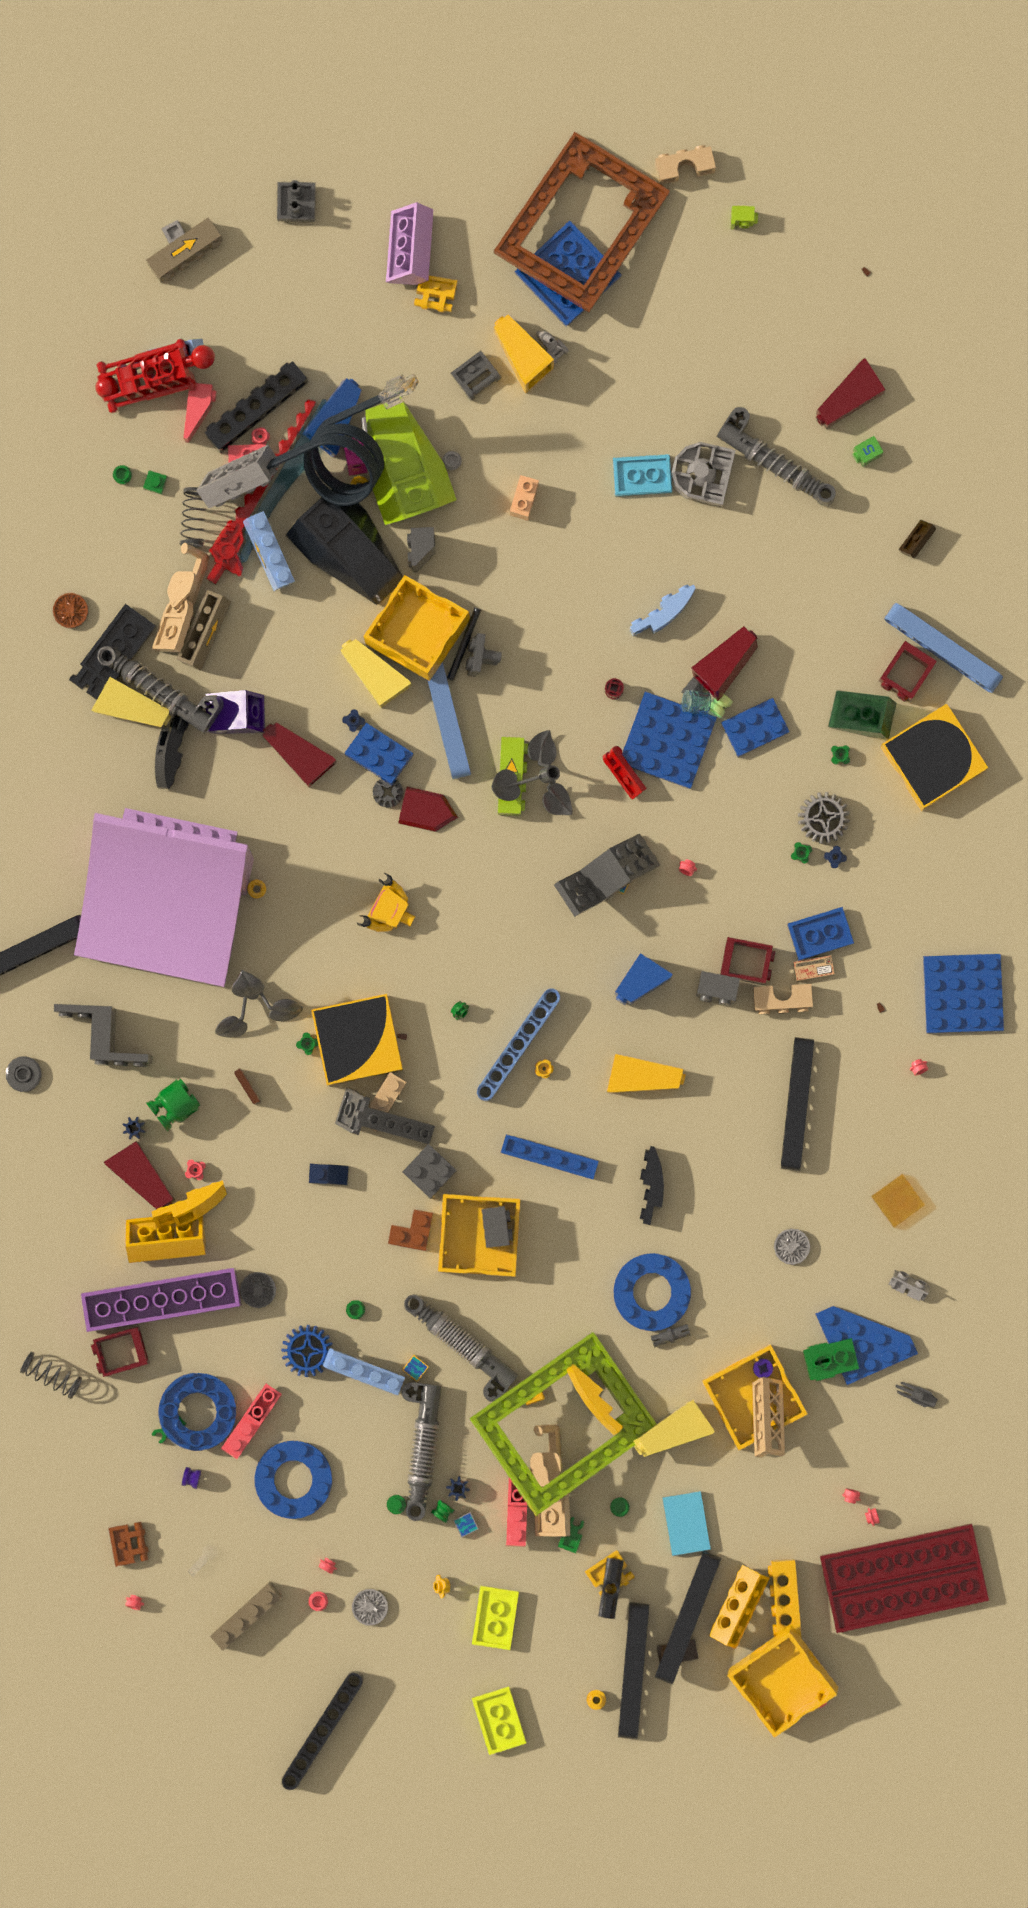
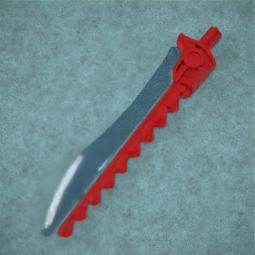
(231, 539)

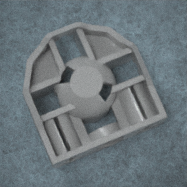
(720, 459)

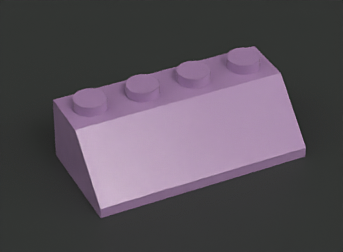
(409, 244)

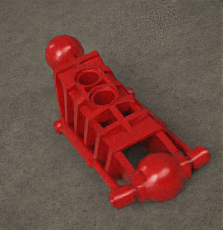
(157, 359)

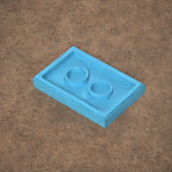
(642, 475)
(686, 1523)

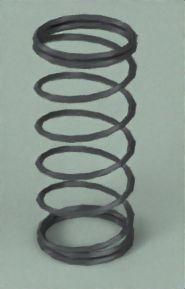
(196, 542)
(72, 1390)

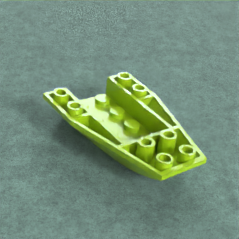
(413, 472)

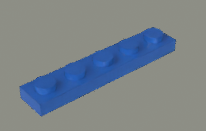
(549, 1156)

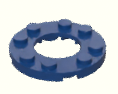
(652, 1319)
(191, 1384)
(321, 1479)

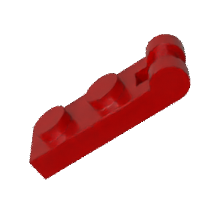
(623, 772)

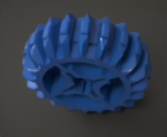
(290, 1350)

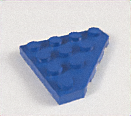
(873, 1343)

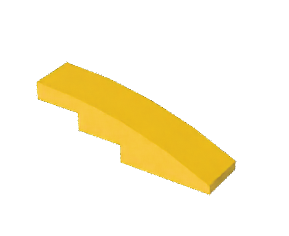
(589, 1392)

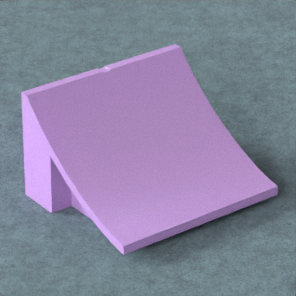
(163, 895)

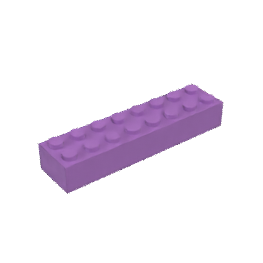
(161, 1299)

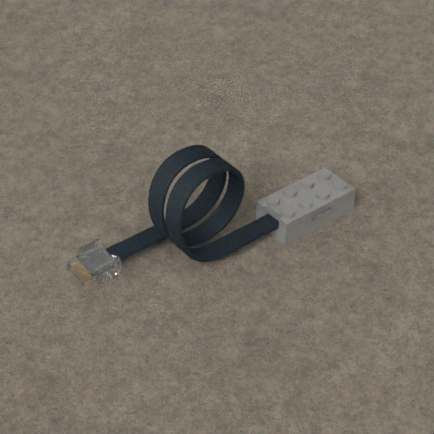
(260, 465)

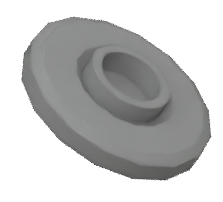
(792, 1246)
(369, 1607)

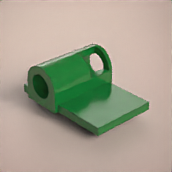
(830, 1359)

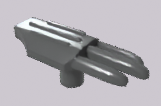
(919, 1395)

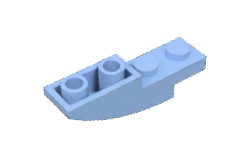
(671, 607)

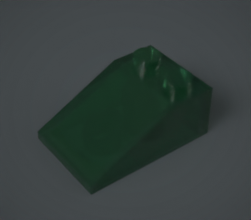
(863, 714)

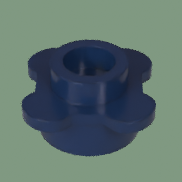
(358, 720)
(830, 857)

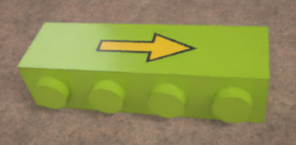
(513, 759)

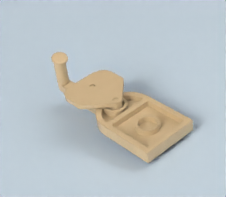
(182, 594)
(545, 1468)

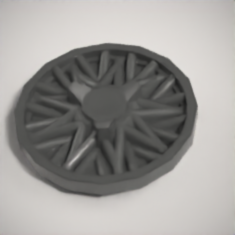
(23, 1074)
(258, 1290)

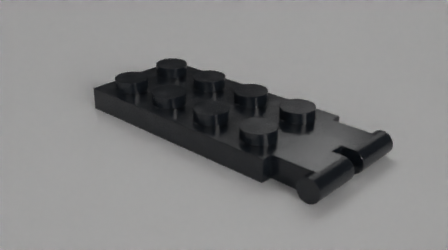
(127, 633)

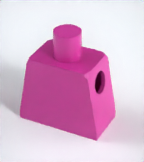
(352, 460)

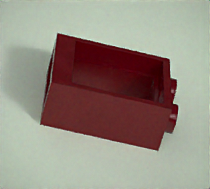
(917, 655)
(766, 973)
(139, 1346)

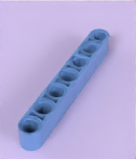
(943, 648)
(448, 724)
(519, 1035)

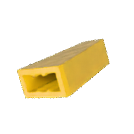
(640, 1075)

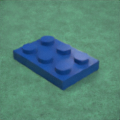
(755, 727)
(378, 754)
(820, 933)

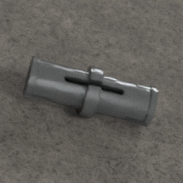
(670, 1335)

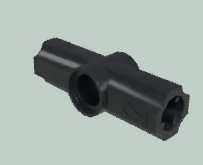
(609, 1601)

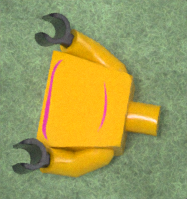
(388, 908)

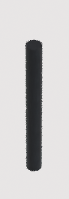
(464, 643)

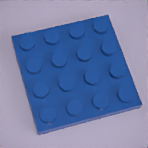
(572, 255)
(667, 740)
(963, 993)

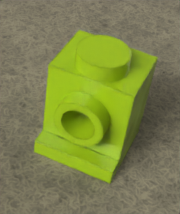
(743, 216)

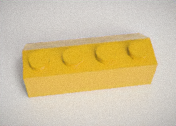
(151, 1243)

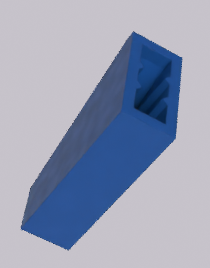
(343, 398)

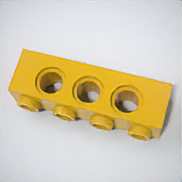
(787, 1568)
(747, 1603)

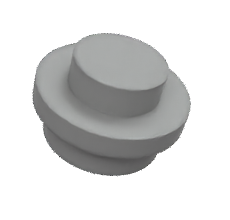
(452, 460)

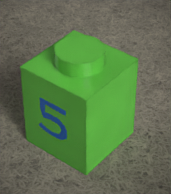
(867, 451)

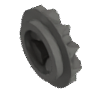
(388, 801)

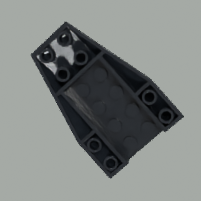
(347, 548)

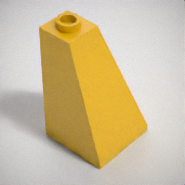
(525, 355)

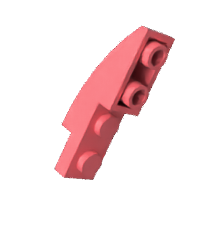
(251, 1421)
(516, 1517)

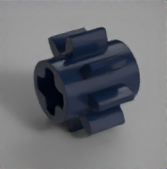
(135, 1133)
(457, 1494)

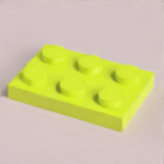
(495, 1617)
(499, 1720)

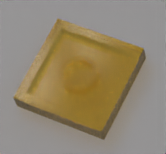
(897, 1200)

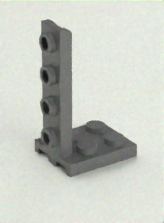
(356, 1113)

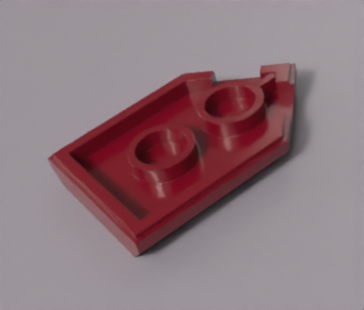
(425, 810)

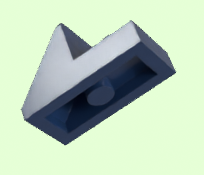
(328, 1174)

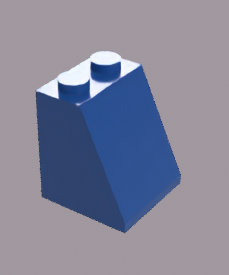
(641, 980)

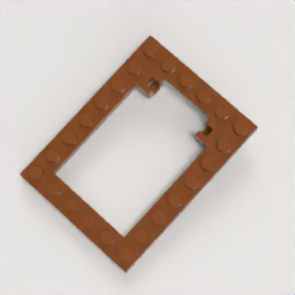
(575, 159)

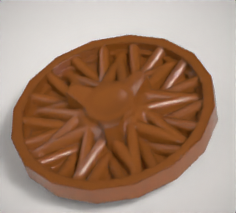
(70, 610)

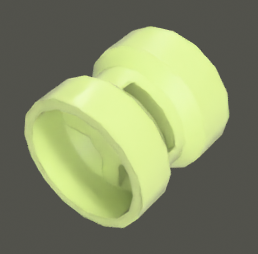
(718, 707)

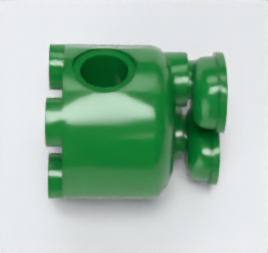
(176, 1103)

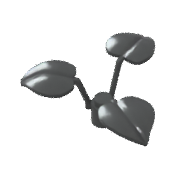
(540, 749)
(251, 987)

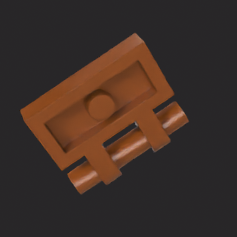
(122, 1544)

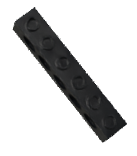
(253, 417)

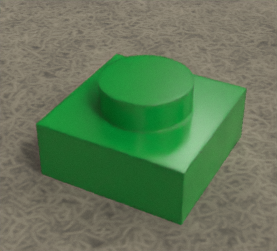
(155, 482)

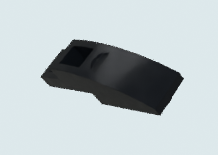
(167, 757)
(652, 1177)

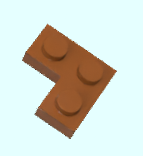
(415, 1236)

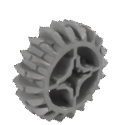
(825, 827)

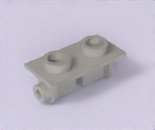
(902, 1280)

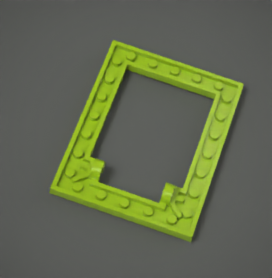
(585, 1355)

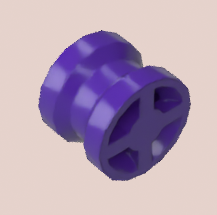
(760, 1366)
(191, 1477)

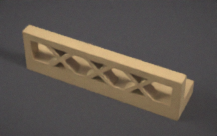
(764, 1415)

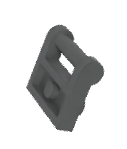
(472, 370)

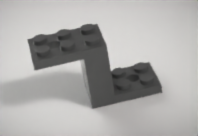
(607, 874)
(102, 1034)

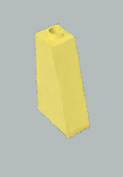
(377, 676)
(127, 704)
(675, 1430)

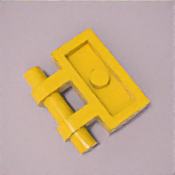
(439, 288)
(597, 1571)

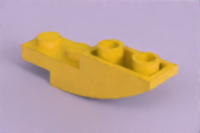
(198, 1203)

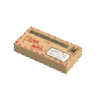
(813, 968)

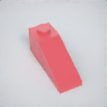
(198, 407)

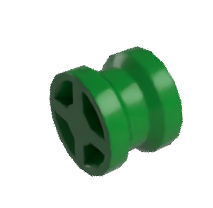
(442, 1511)

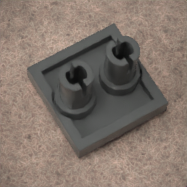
(296, 201)
(480, 655)

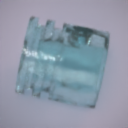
(696, 702)

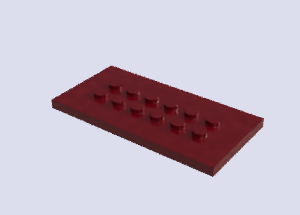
(904, 1578)

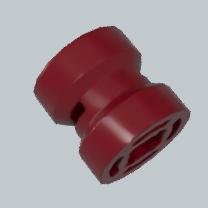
(614, 692)

